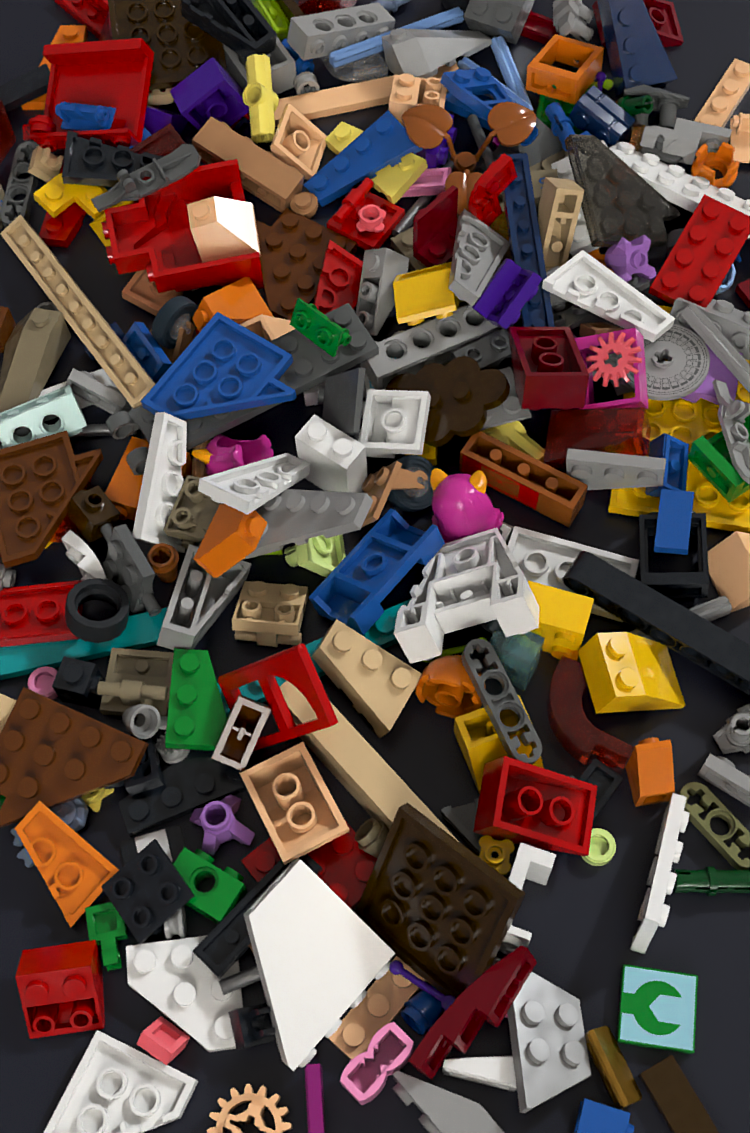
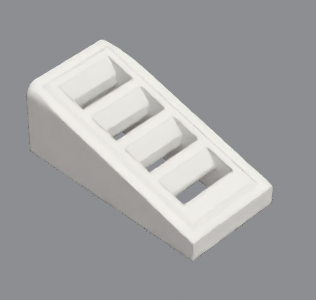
(490, 1071)

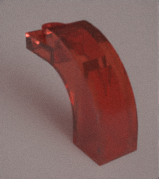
(572, 726)

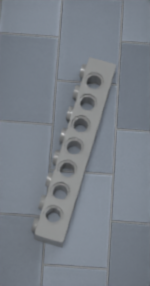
(438, 348)

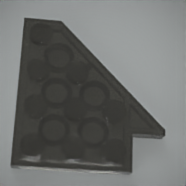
(615, 196)

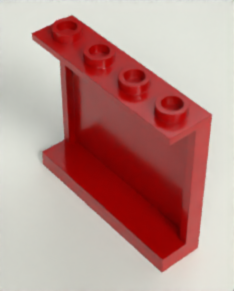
(103, 75)

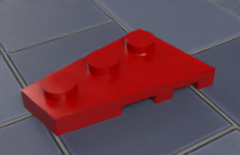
(338, 279)

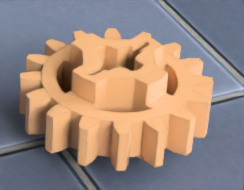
(255, 1110)

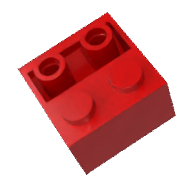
(61, 989)

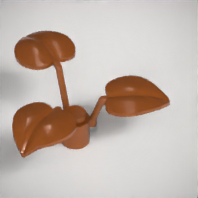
(429, 124)

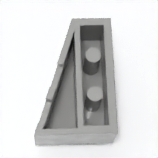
(198, 601)

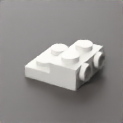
(394, 422)

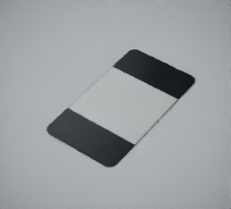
(170, 840)

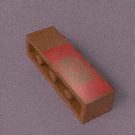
(524, 478)

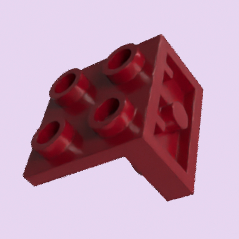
(436, 229)

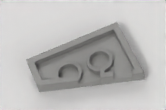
(614, 470)

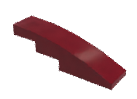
(482, 1001)

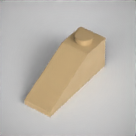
(558, 218)

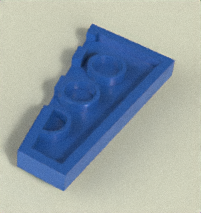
(371, 151)

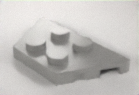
(546, 1042)

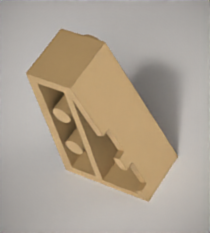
(367, 675)

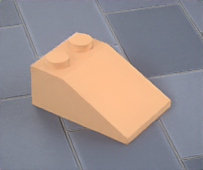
(294, 803)

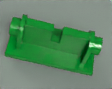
(318, 327)

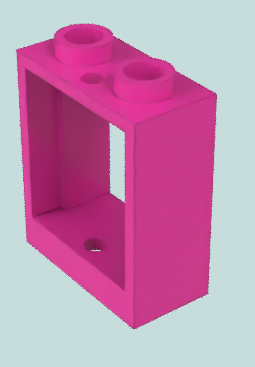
(640, 381)

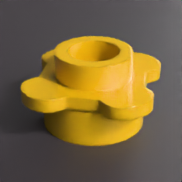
(503, 848)

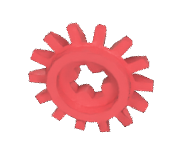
(624, 365)

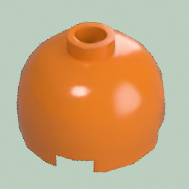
(448, 687)

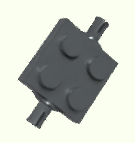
(129, 569)

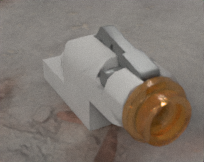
(678, 143)

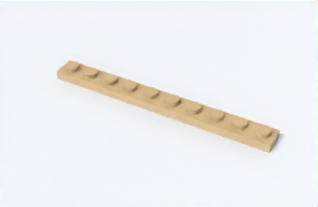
(79, 311)

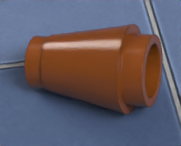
(164, 561)

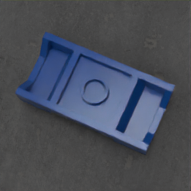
(372, 570)

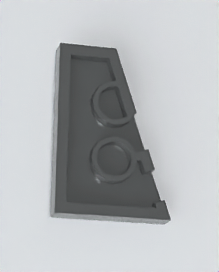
(541, 148)

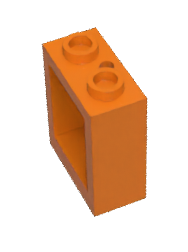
(569, 85)

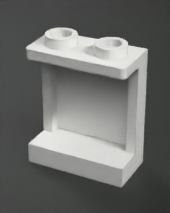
(535, 866)

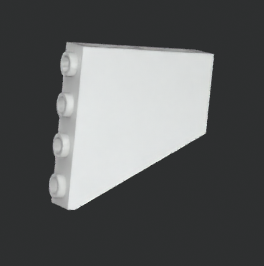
(310, 959)

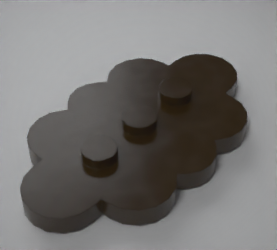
(458, 396)

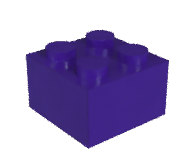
(210, 93)

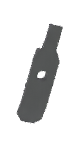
(162, 173)

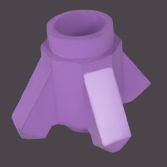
(630, 258)
(220, 824)

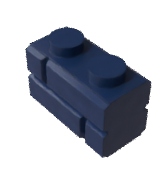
(601, 117)

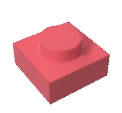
(163, 1040)

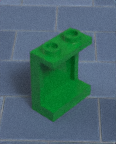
(714, 462)

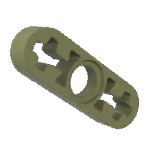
(718, 841)

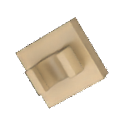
(45, 164)

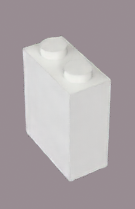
(335, 457)

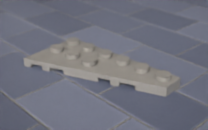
(309, 513)

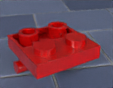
(347, 216)

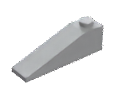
(425, 50)

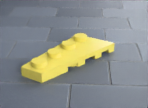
(390, 180)

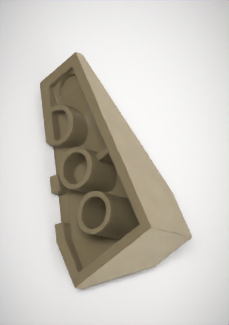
(31, 356)

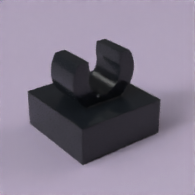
(252, 1026)

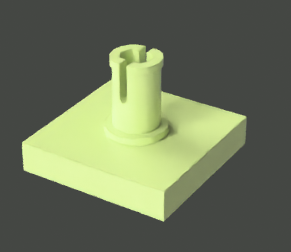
(318, 555)

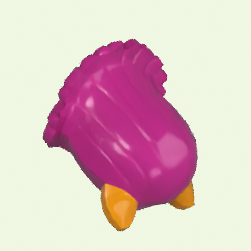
(227, 453)
(462, 505)

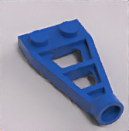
(478, 81)

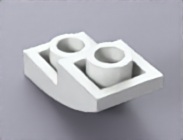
(83, 556)

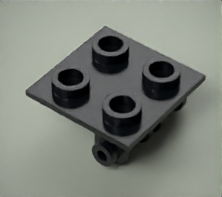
(148, 892)

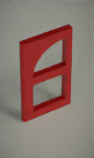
(297, 668)

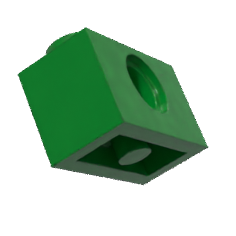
(222, 897)

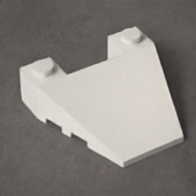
(464, 587)

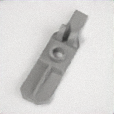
(732, 420)

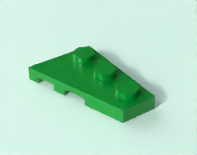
(195, 703)

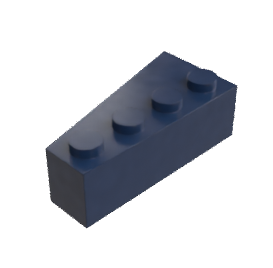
(633, 46)

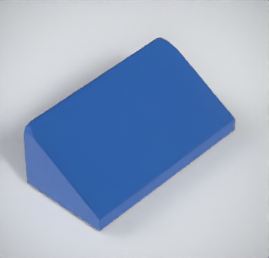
(676, 463)

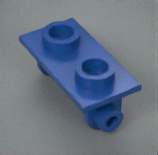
(84, 117)

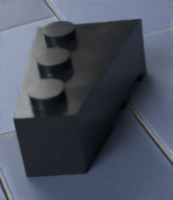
(233, 24)

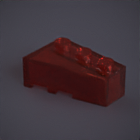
(596, 430)

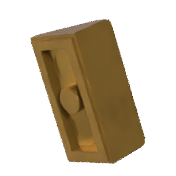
(612, 1067)

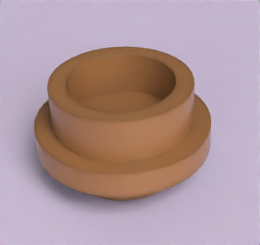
(304, 204)

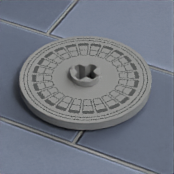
(684, 370)

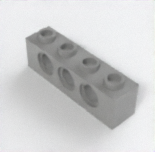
(328, 31)

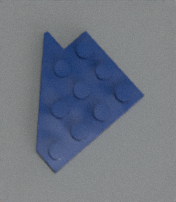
(222, 373)

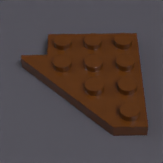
(293, 259)
(37, 492)
(58, 756)

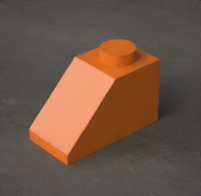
(229, 539)

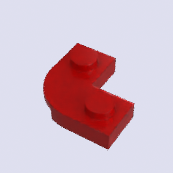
(485, 193)

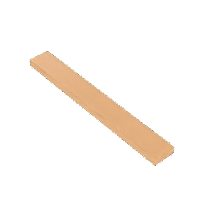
(344, 98)

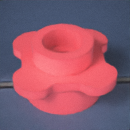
(371, 219)

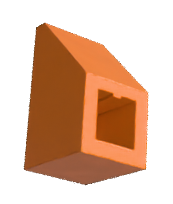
(651, 772)

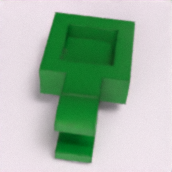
(107, 929)

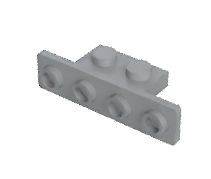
(729, 320)

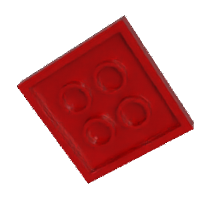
(343, 865)

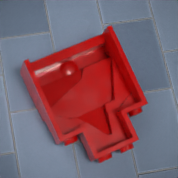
(158, 236)

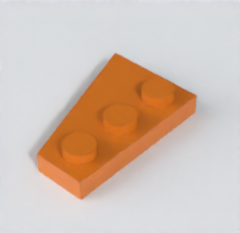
(65, 861)

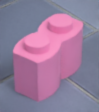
(368, 1071)

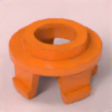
(720, 160)

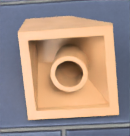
(223, 228)

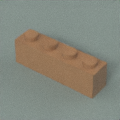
(259, 169)

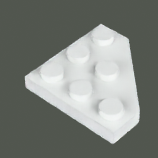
(185, 989)
(120, 1092)

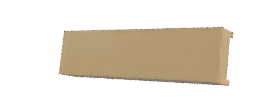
(355, 763)

